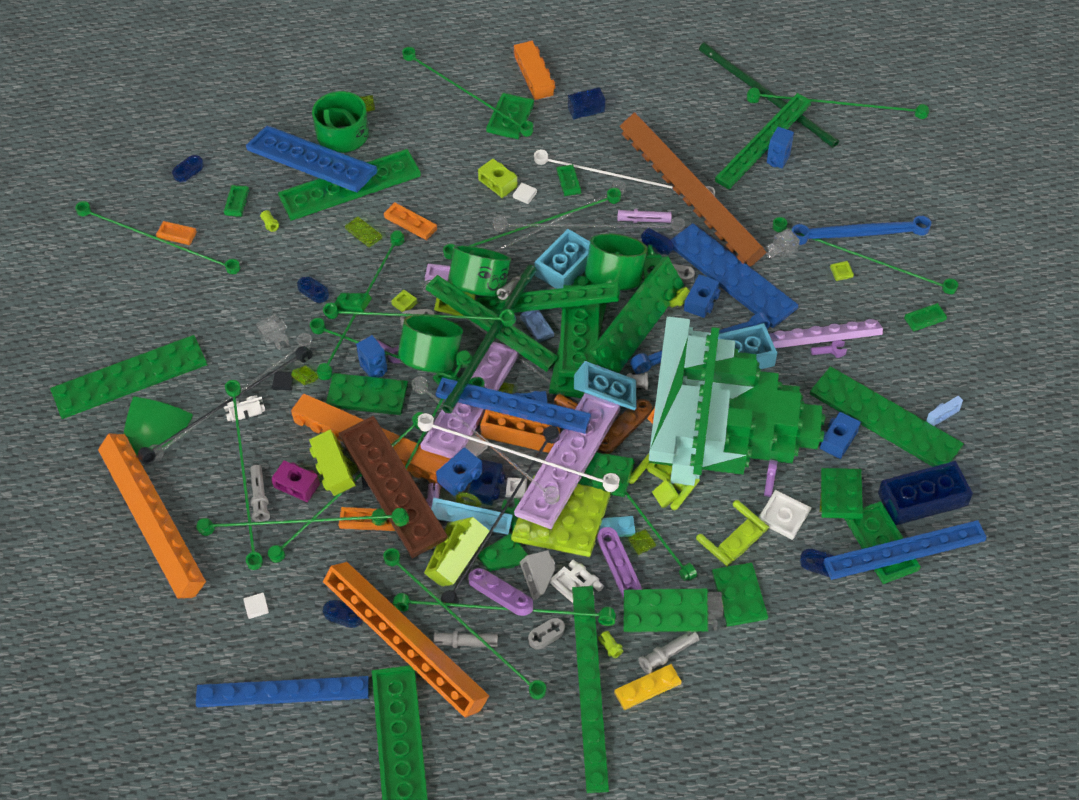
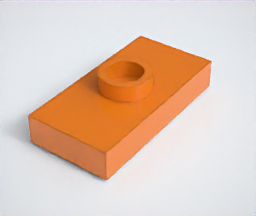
(176, 233)

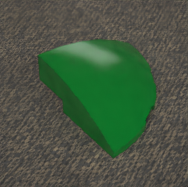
(153, 422)

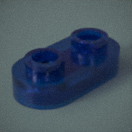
(186, 170)
(657, 241)
(312, 288)
(818, 561)
(341, 614)

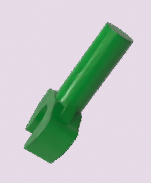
(511, 511)

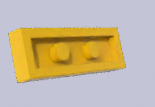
(647, 687)

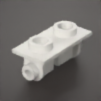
(251, 405)

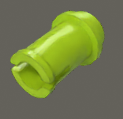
(270, 223)
(613, 648)

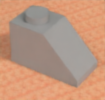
(538, 571)

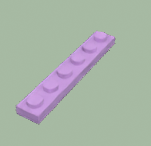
(828, 333)

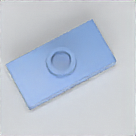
(944, 411)

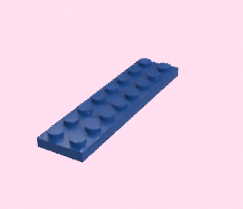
(312, 158)
(733, 276)

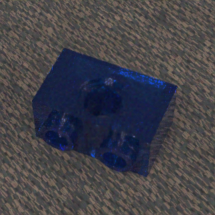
(586, 103)
(492, 473)

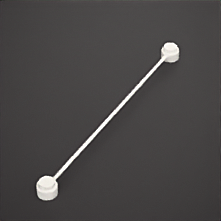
(541, 158)
(610, 480)

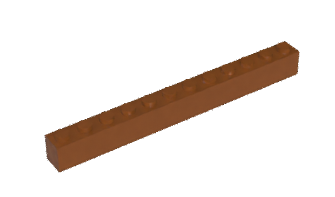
(694, 192)

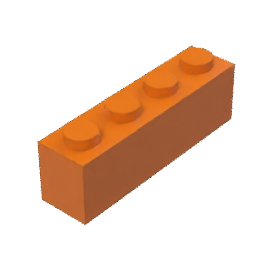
(534, 70)
(514, 430)

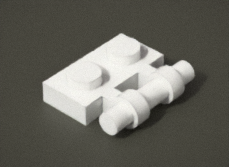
(566, 579)

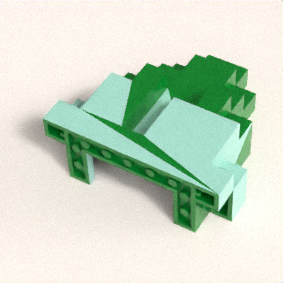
(747, 412)

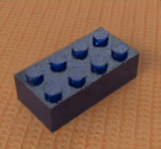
(925, 493)

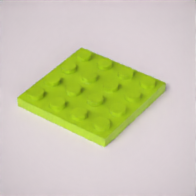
(574, 528)

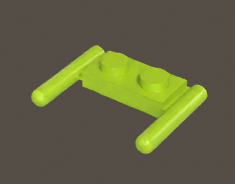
(664, 473)
(739, 540)

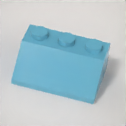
(606, 385)

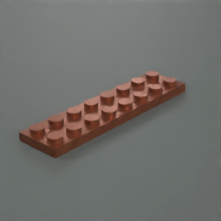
(393, 485)

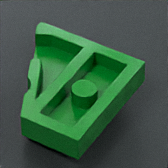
(502, 554)

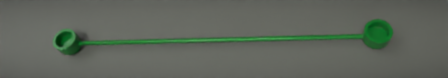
(921, 111)
(526, 127)
(613, 197)
(232, 265)
(949, 286)
(507, 316)
(318, 327)
(462, 360)
(324, 370)
(399, 516)
(276, 552)
(254, 559)
(687, 571)
(606, 615)
(537, 688)

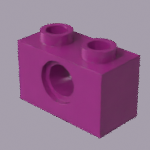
(285, 481)

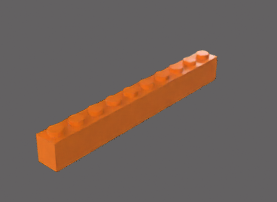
(323, 417)
(151, 516)
(406, 639)

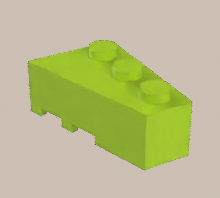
(331, 462)
(455, 552)

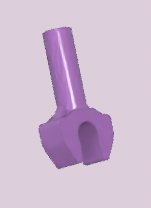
(830, 349)
(391, 350)
(770, 478)

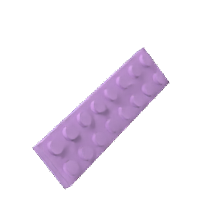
(493, 370)
(571, 451)

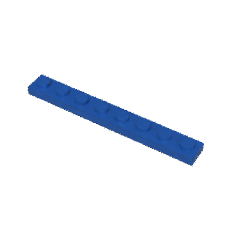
(518, 406)
(904, 550)
(282, 691)

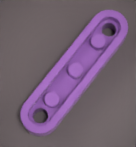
(618, 560)
(501, 592)

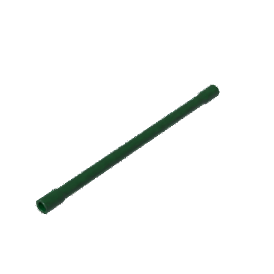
(711, 53)
(453, 398)

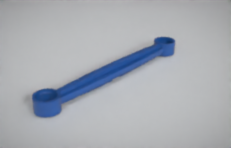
(862, 229)
(643, 363)

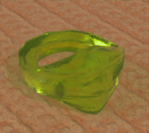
(459, 499)

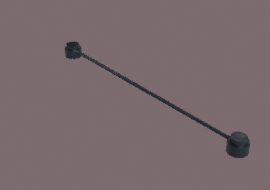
(551, 435)
(147, 455)

